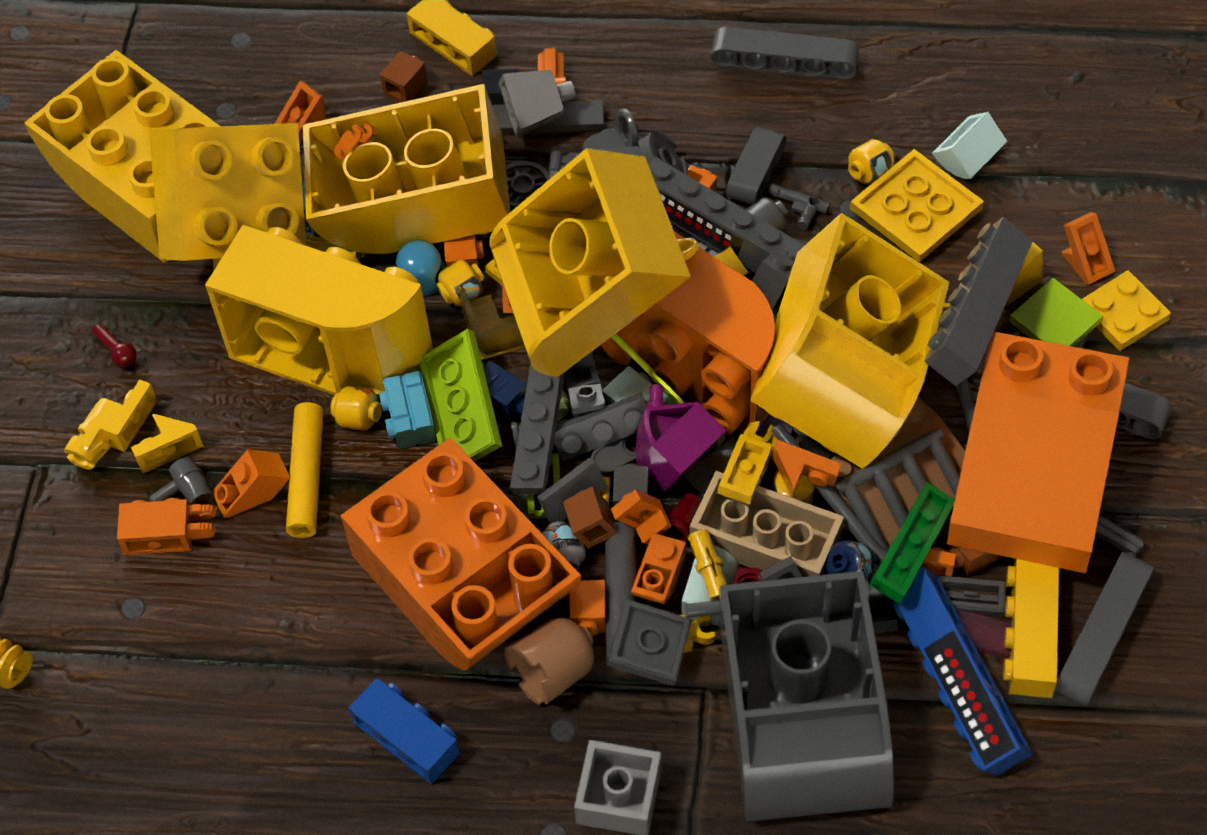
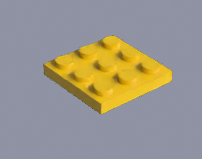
(916, 205)

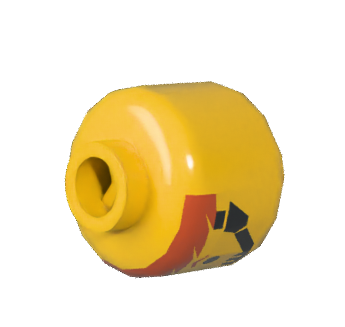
(356, 408)

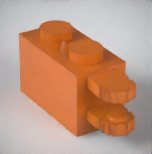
(162, 526)

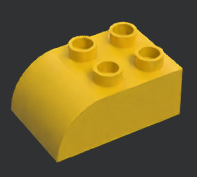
(422, 176)

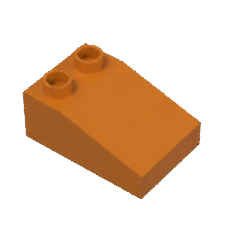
(1038, 452)

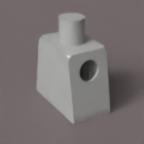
(534, 99)

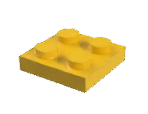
(1127, 310)

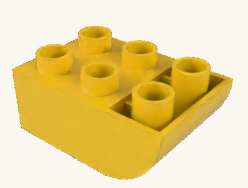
(101, 140)
(586, 256)
(317, 313)
(851, 341)

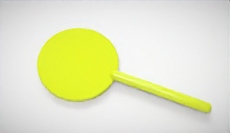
(666, 389)

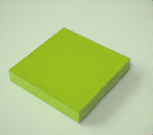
(1056, 316)

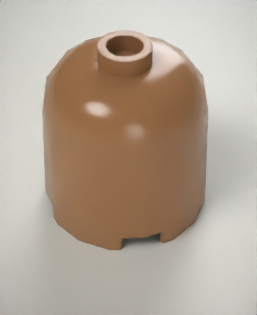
(551, 658)

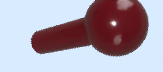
(122, 353)

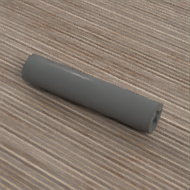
(619, 575)

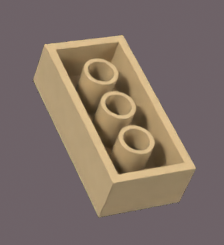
(769, 528)

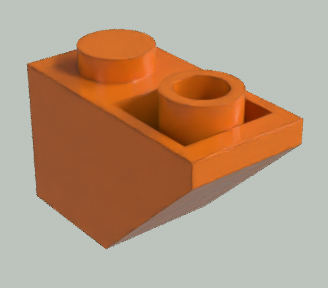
(250, 482)
(660, 569)

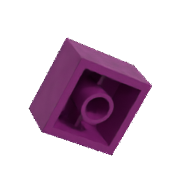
(673, 437)

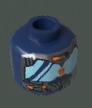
(851, 557)

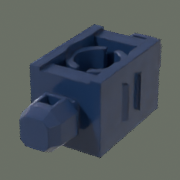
(505, 391)

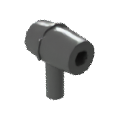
(186, 479)

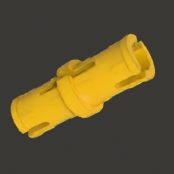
(708, 563)

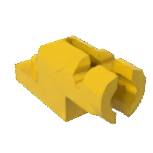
(111, 426)
(747, 464)

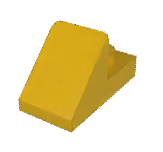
(174, 441)

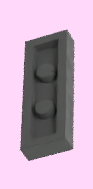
(599, 427)

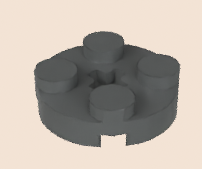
(662, 146)

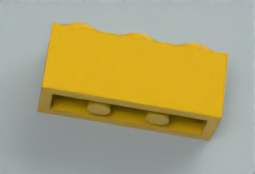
(452, 34)

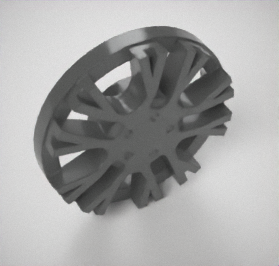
(523, 184)

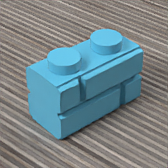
(409, 410)

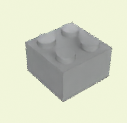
(618, 788)

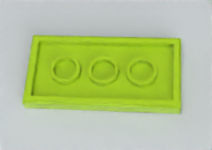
(460, 396)

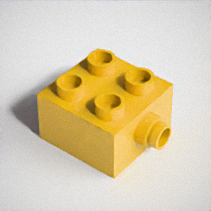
(224, 179)

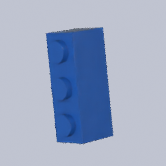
(405, 730)

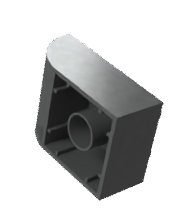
(806, 696)

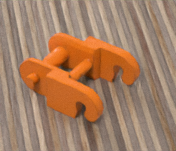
(351, 140)

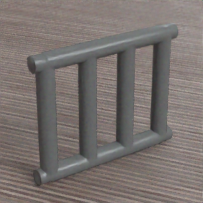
(877, 471)

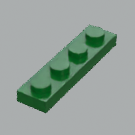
(912, 542)

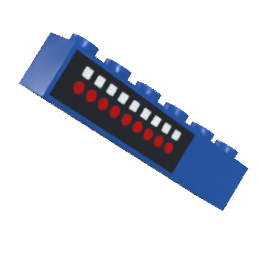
(961, 675)

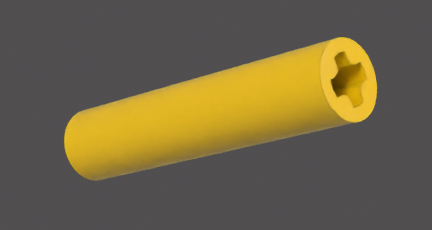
(304, 470)

